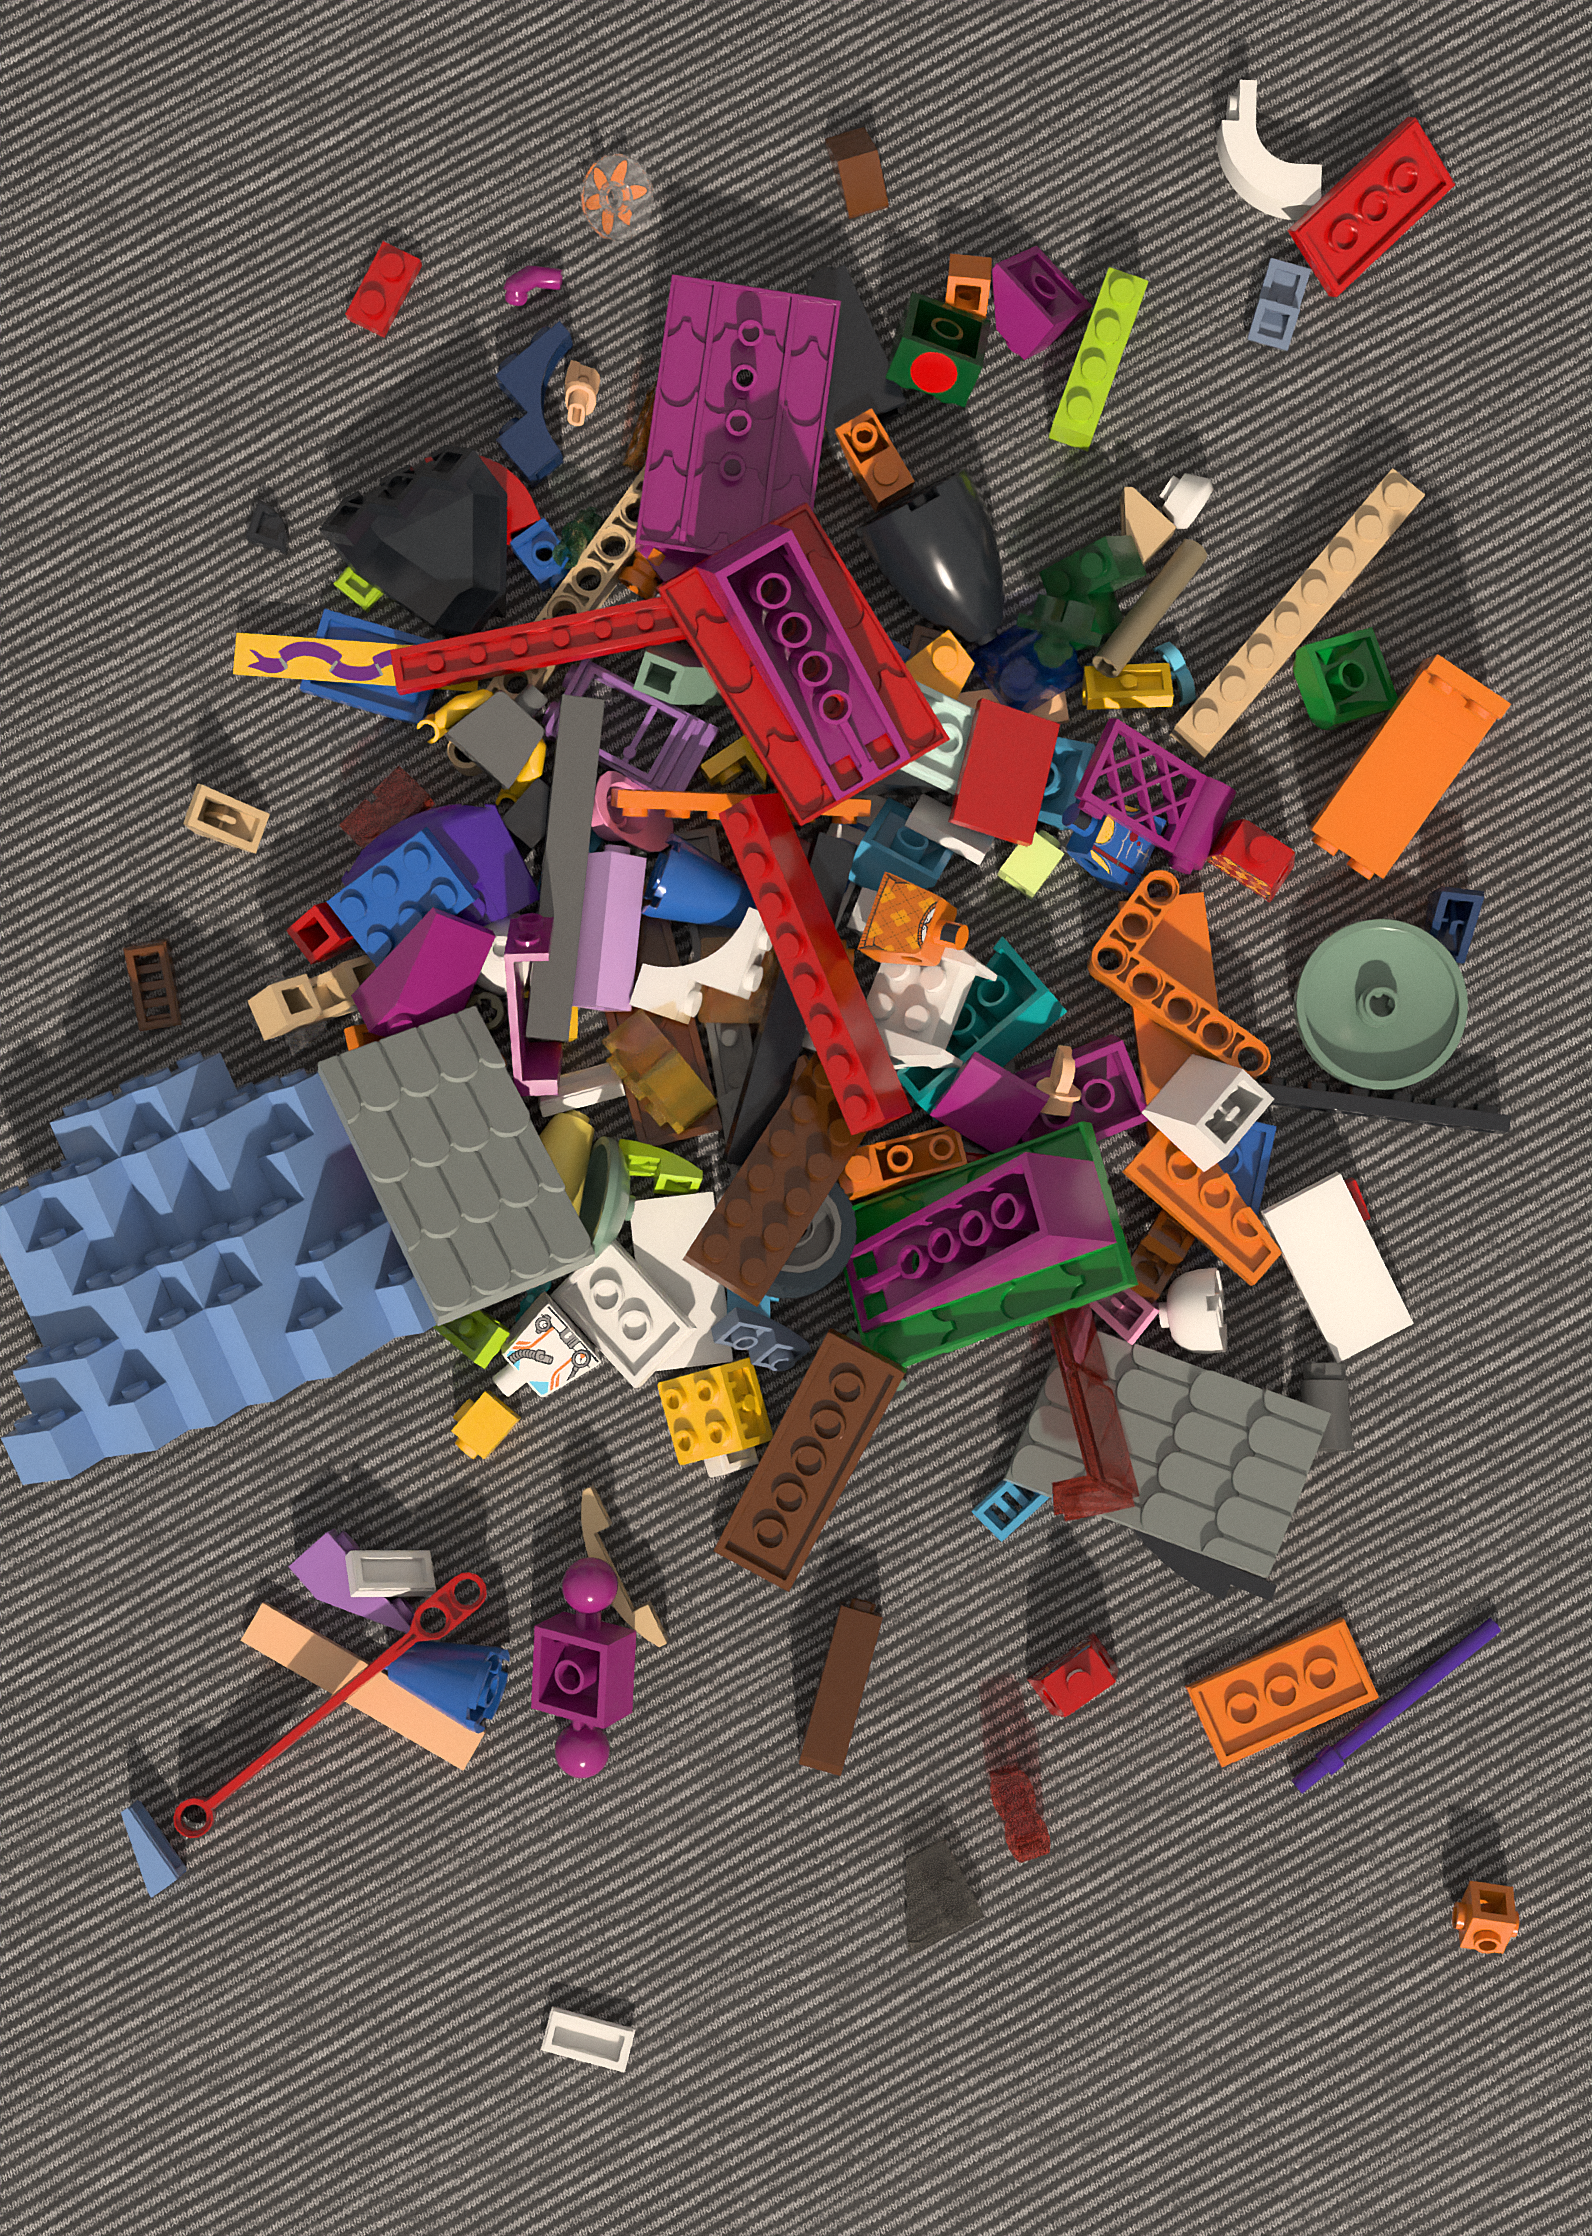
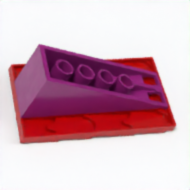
(802, 663)

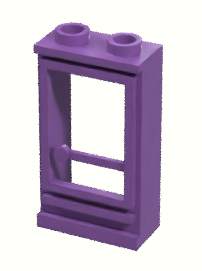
(681, 752)

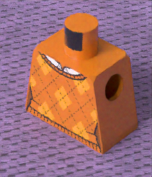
(910, 925)

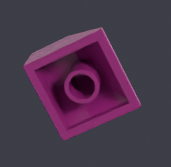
(1034, 302)

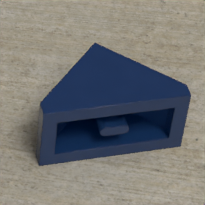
(1453, 918)

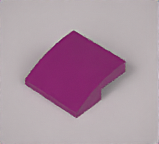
(989, 1104)

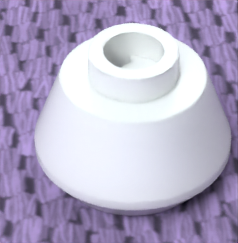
(1185, 498)

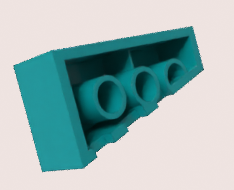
(994, 1021)

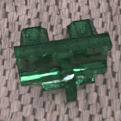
(1054, 644)

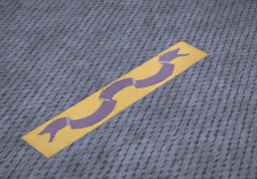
(319, 660)

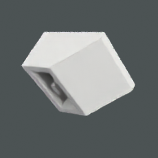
(1207, 1108)

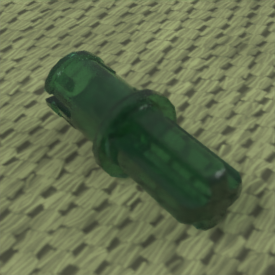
(576, 537)

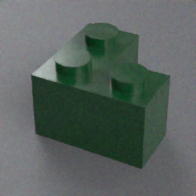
(1092, 579)

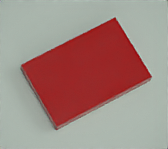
(1004, 772)

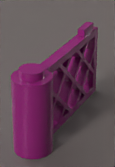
(1192, 817)

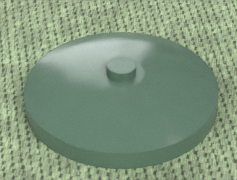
(1380, 1004)

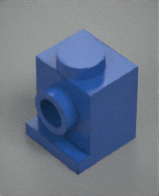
(530, 545)

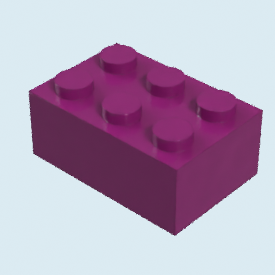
(1108, 1088)

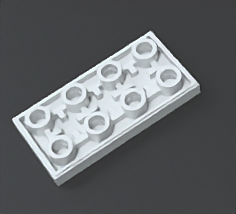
(661, 1237)
(1337, 1267)

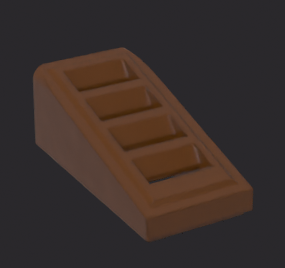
(138, 987)

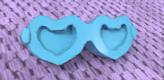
(1179, 671)

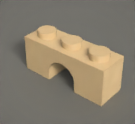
(306, 1001)

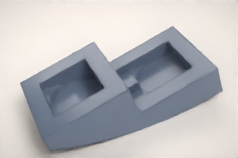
(1278, 304)

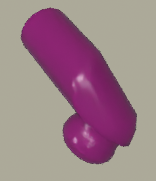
(529, 278)

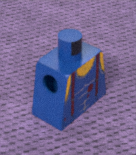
(1109, 849)

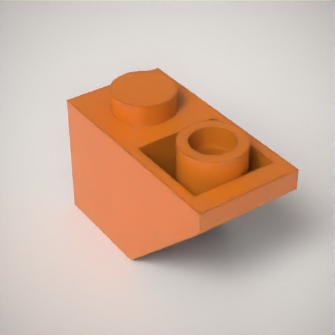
(874, 460)

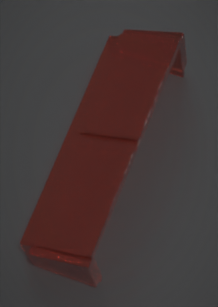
(1109, 1470)

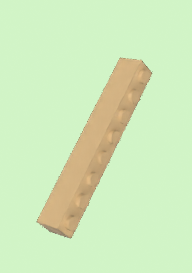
(1297, 614)

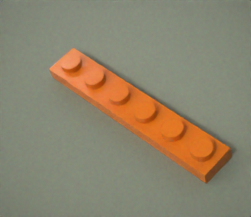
(680, 803)

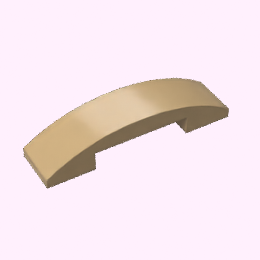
(640, 1618)

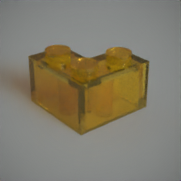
(657, 1073)

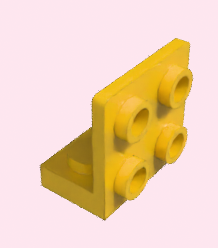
(715, 1411)

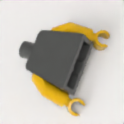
(496, 735)

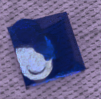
(1015, 673)

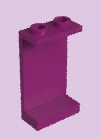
(534, 1063)

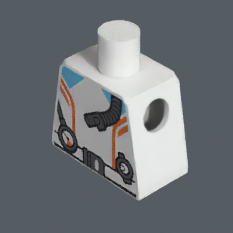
(544, 1350)

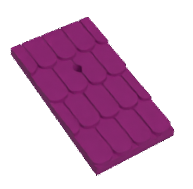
(726, 450)

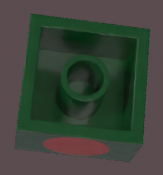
(938, 349)

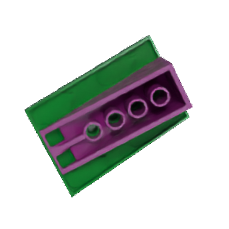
(987, 1248)

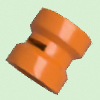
(641, 576)

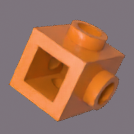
(1486, 1917)

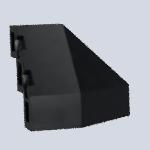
(431, 540)

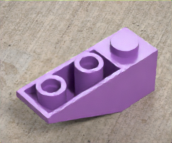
(325, 1575)

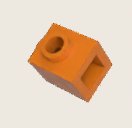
(969, 283)

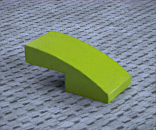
(670, 1172)

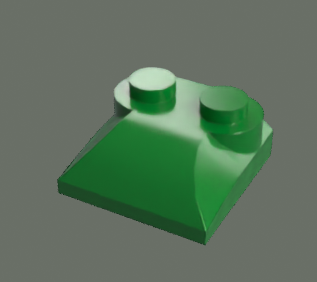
(1343, 679)

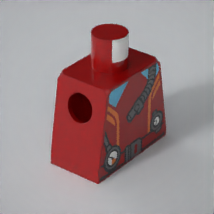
(1075, 1677)

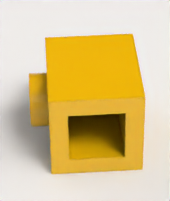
(483, 1424)

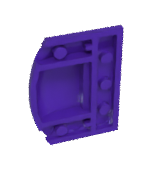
(478, 846)

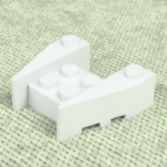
(916, 1003)

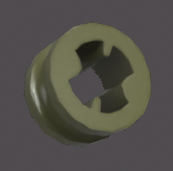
(496, 1004)

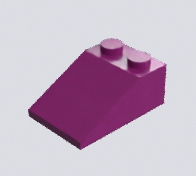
(424, 975)

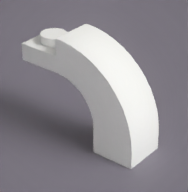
(1255, 174)

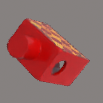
(1252, 857)

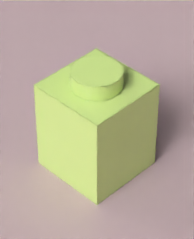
(1031, 865)

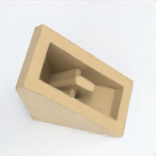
(1145, 524)
(225, 819)

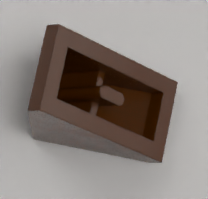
(857, 172)

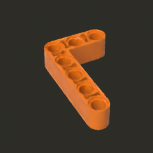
(1165, 987)

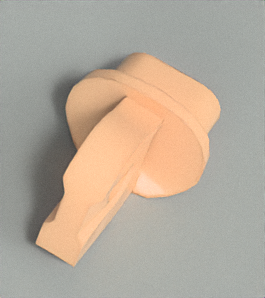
(580, 391)
(1060, 1085)

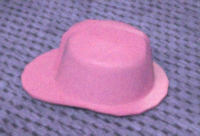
(609, 824)

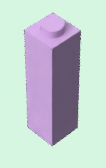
(609, 930)

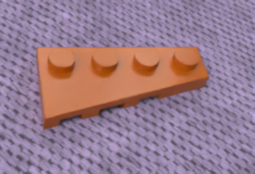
(1205, 1206)

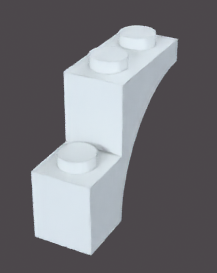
(732, 969)

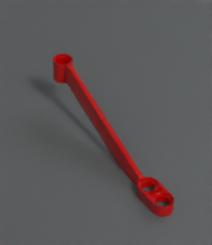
(442, 1599)

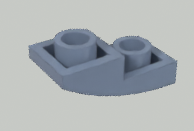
(765, 1339)

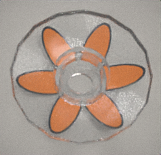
(631, 197)

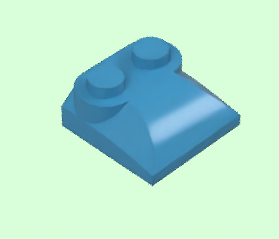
(1064, 776)

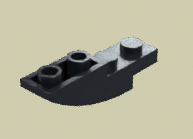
(1204, 1571)

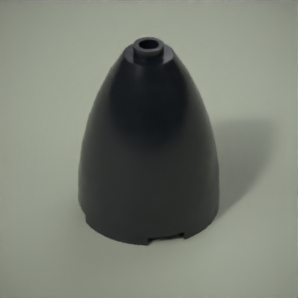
(942, 557)

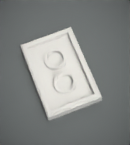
(624, 1313)

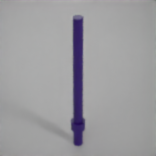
(1331, 1758)

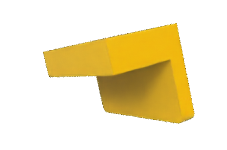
(1133, 688)

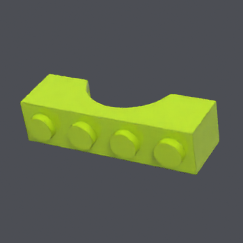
(1098, 359)

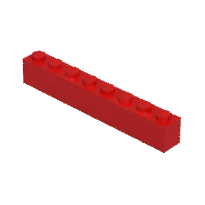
(814, 962)

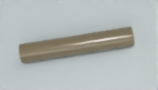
(1149, 608)

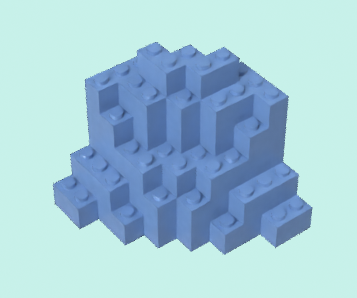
(193, 1262)

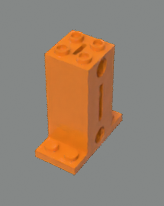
(1406, 766)

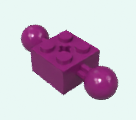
(584, 1668)

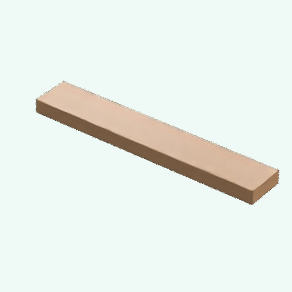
(333, 1666)

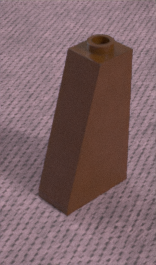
(840, 1687)

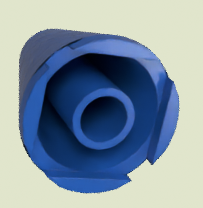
(695, 888)
(454, 1679)

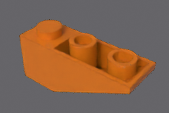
(901, 1162)

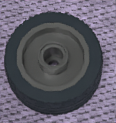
(821, 1249)

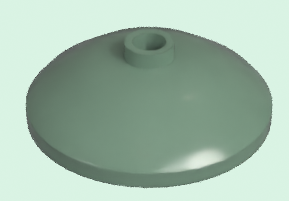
(606, 1194)

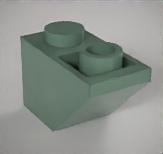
(675, 676)

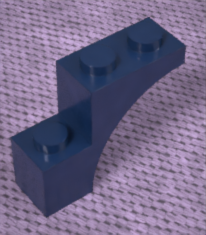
(525, 382)

